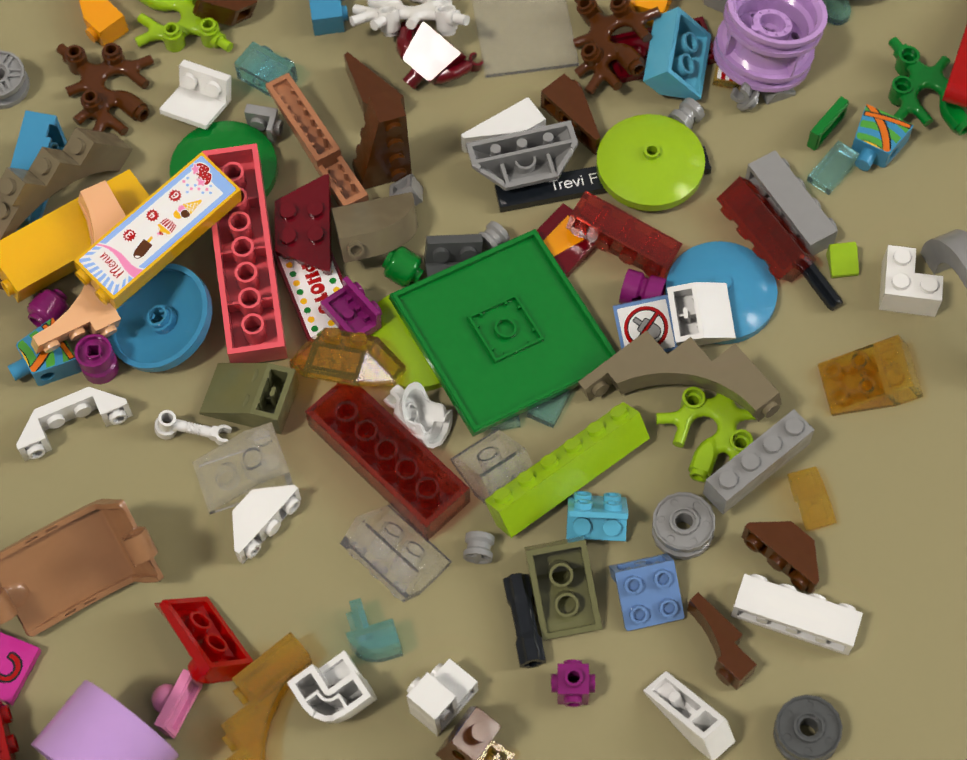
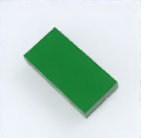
(827, 123)

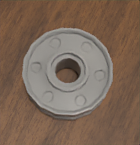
(13, 80)
(683, 542)

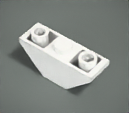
(261, 516)

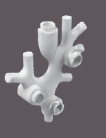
(388, 13)

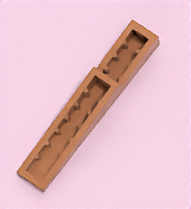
(316, 140)

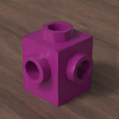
(573, 693)

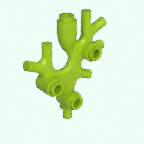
(174, 33)
(725, 440)

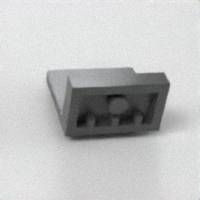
(449, 250)

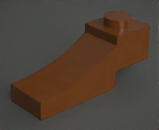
(732, 663)

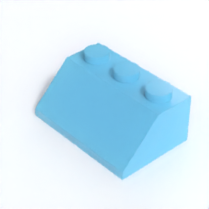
(677, 55)

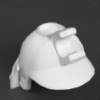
(420, 415)

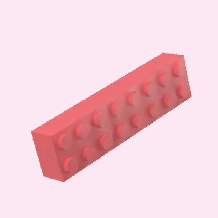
(247, 263)

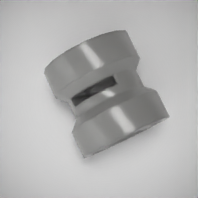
(688, 112)

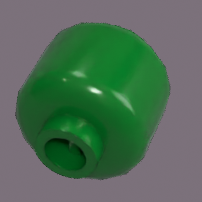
(402, 266)

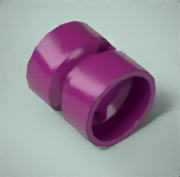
(638, 287)
(96, 359)

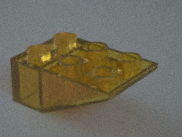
(870, 378)

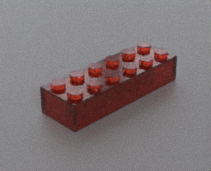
(388, 457)

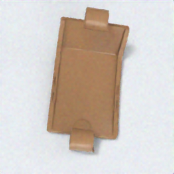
(74, 564)

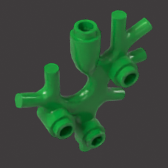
(905, 89)

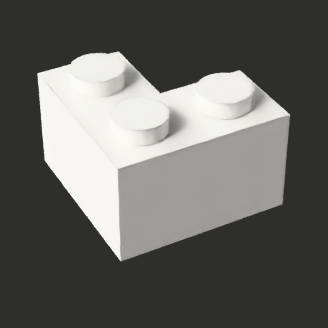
(904, 289)
(440, 695)

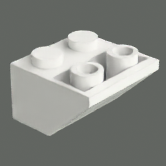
(701, 312)

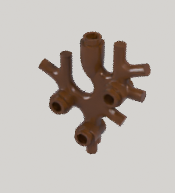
(597, 44)
(98, 99)

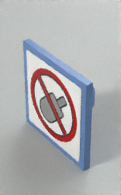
(642, 315)

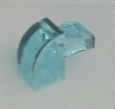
(372, 642)

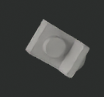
(264, 119)

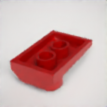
(207, 638)

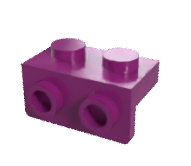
(352, 309)

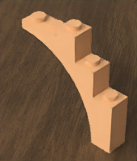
(87, 311)

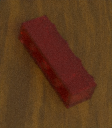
(765, 229)
(623, 235)

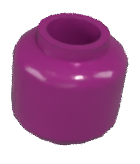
(47, 305)

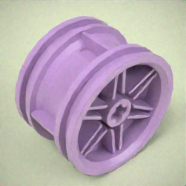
(769, 41)

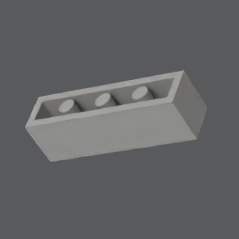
(792, 201)
(758, 461)

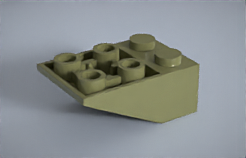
(251, 394)

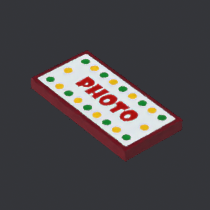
(307, 289)

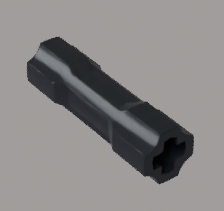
(528, 642)

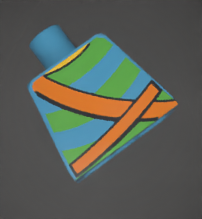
(879, 138)
(44, 366)

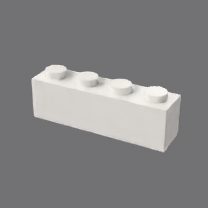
(797, 614)

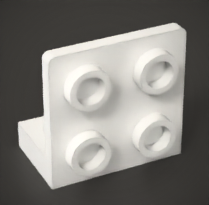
(200, 95)

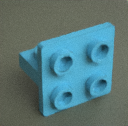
(597, 516)

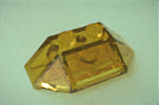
(348, 359)

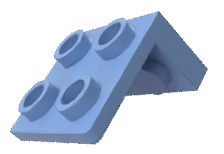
(648, 591)

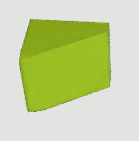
(843, 259)

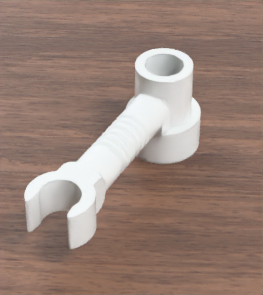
(169, 430)

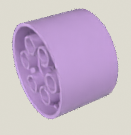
(99, 728)

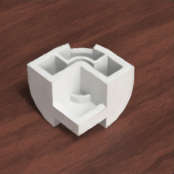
(332, 691)

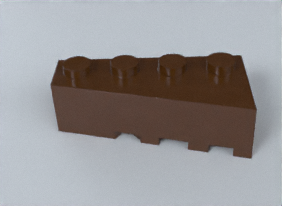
(384, 143)

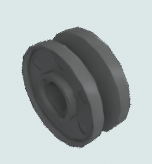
(812, 712)

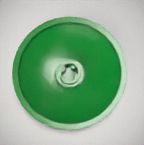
(224, 135)

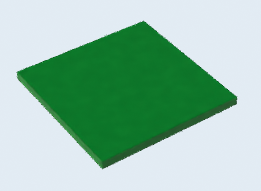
(503, 331)

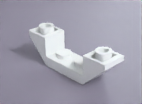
(34, 441)

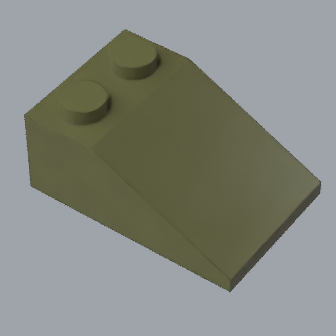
(563, 588)

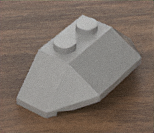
(525, 155)

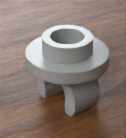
(747, 98)

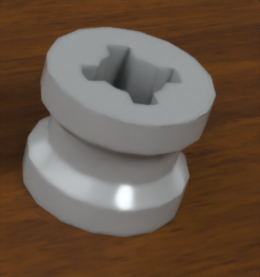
(493, 236)
(478, 547)

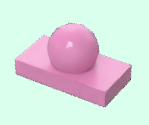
(174, 703)

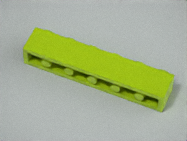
(567, 469)

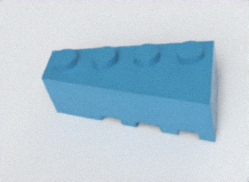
(36, 132)

